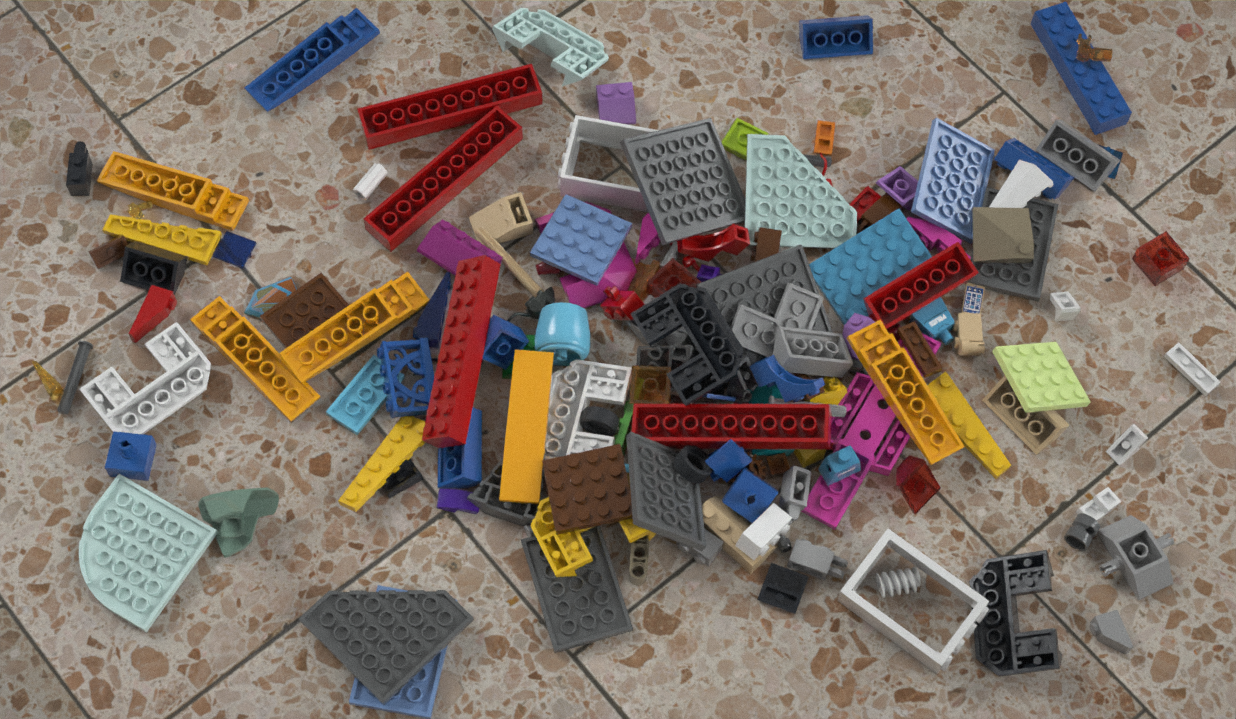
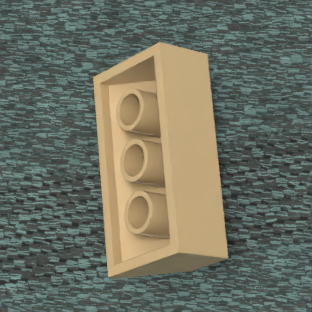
(1033, 428)
(728, 527)

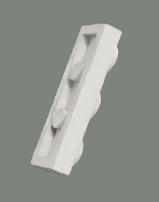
(1192, 369)

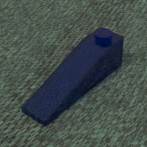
(432, 319)

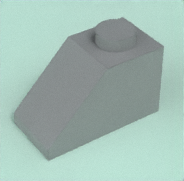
(1111, 631)

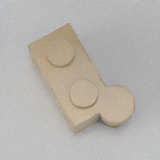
(968, 334)

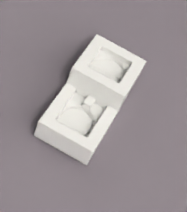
(1100, 504)

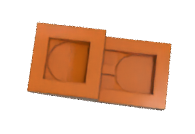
(824, 137)

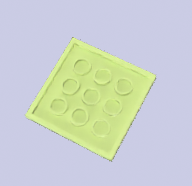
(1041, 377)

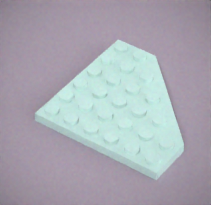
(793, 197)

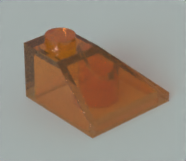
(650, 385)

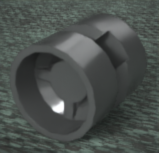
(1082, 532)

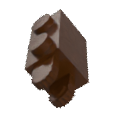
(878, 211)
(766, 242)

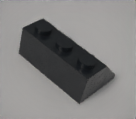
(151, 265)

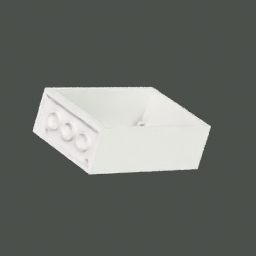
(603, 134)
(934, 660)

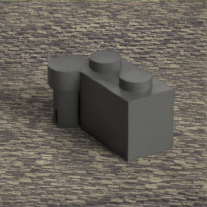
(743, 381)

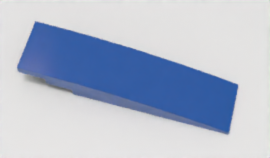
(312, 59)

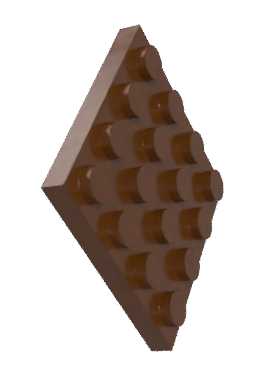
(303, 310)
(588, 489)

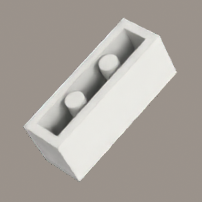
(764, 531)

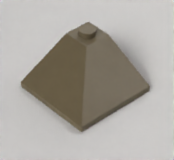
(1002, 235)

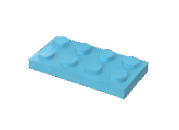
(361, 397)

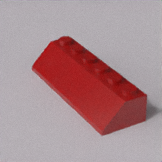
(920, 286)

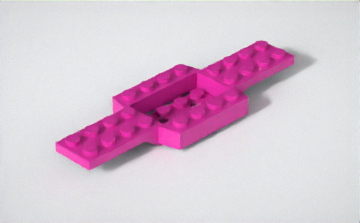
(830, 502)

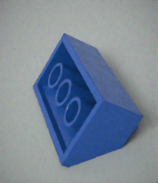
(836, 37)
(1014, 150)
(462, 464)

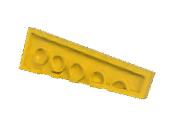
(194, 243)
(968, 425)
(392, 452)

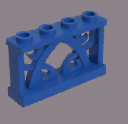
(420, 356)

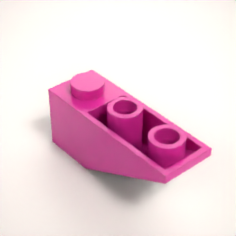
(647, 239)

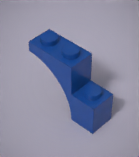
(793, 388)

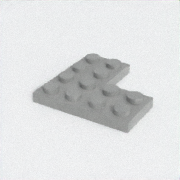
(758, 331)

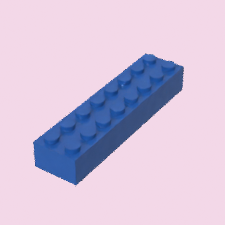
(1086, 80)

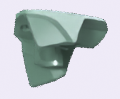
(236, 515)

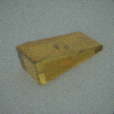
(51, 385)

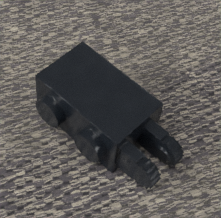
(79, 171)

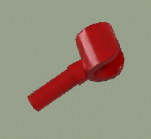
(690, 261)

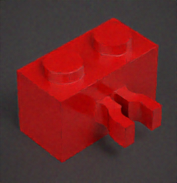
(620, 304)

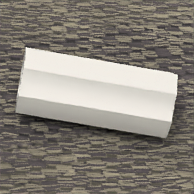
(370, 181)

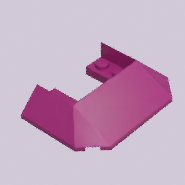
(618, 274)

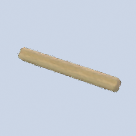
(508, 261)

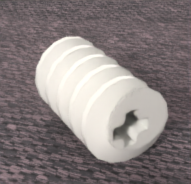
(898, 581)

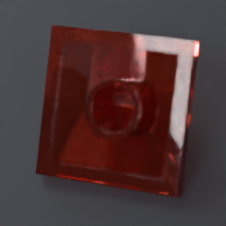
(916, 482)

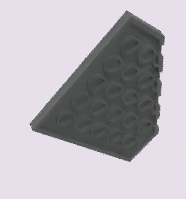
(385, 633)

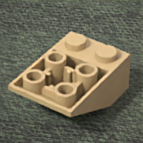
(504, 219)

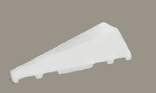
(1021, 186)

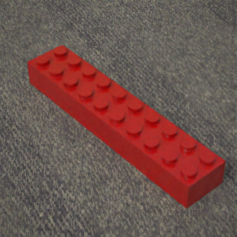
(449, 106)
(443, 178)
(461, 352)
(746, 424)

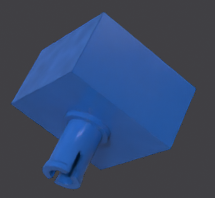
(502, 342)
(130, 455)
(749, 495)

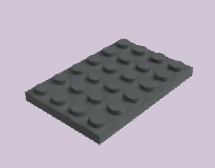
(1021, 279)
(661, 496)
(583, 605)

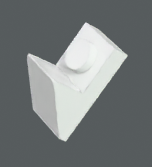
(1065, 306)
(1127, 444)

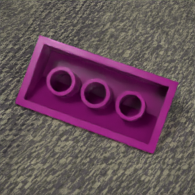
(448, 245)

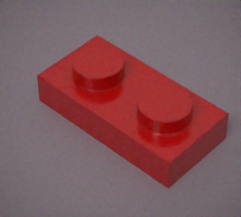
(864, 201)

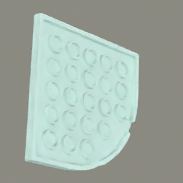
(139, 551)

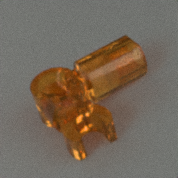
(1096, 54)

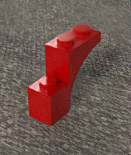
(706, 247)

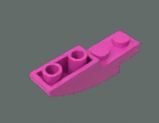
(932, 235)

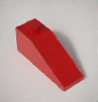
(152, 312)

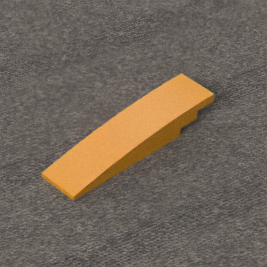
(174, 190)
(355, 327)
(254, 358)
(905, 391)
(526, 427)

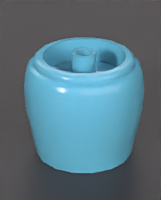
(565, 331)

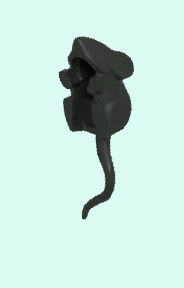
(535, 304)

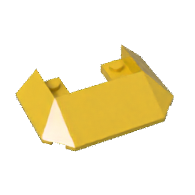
(567, 550)

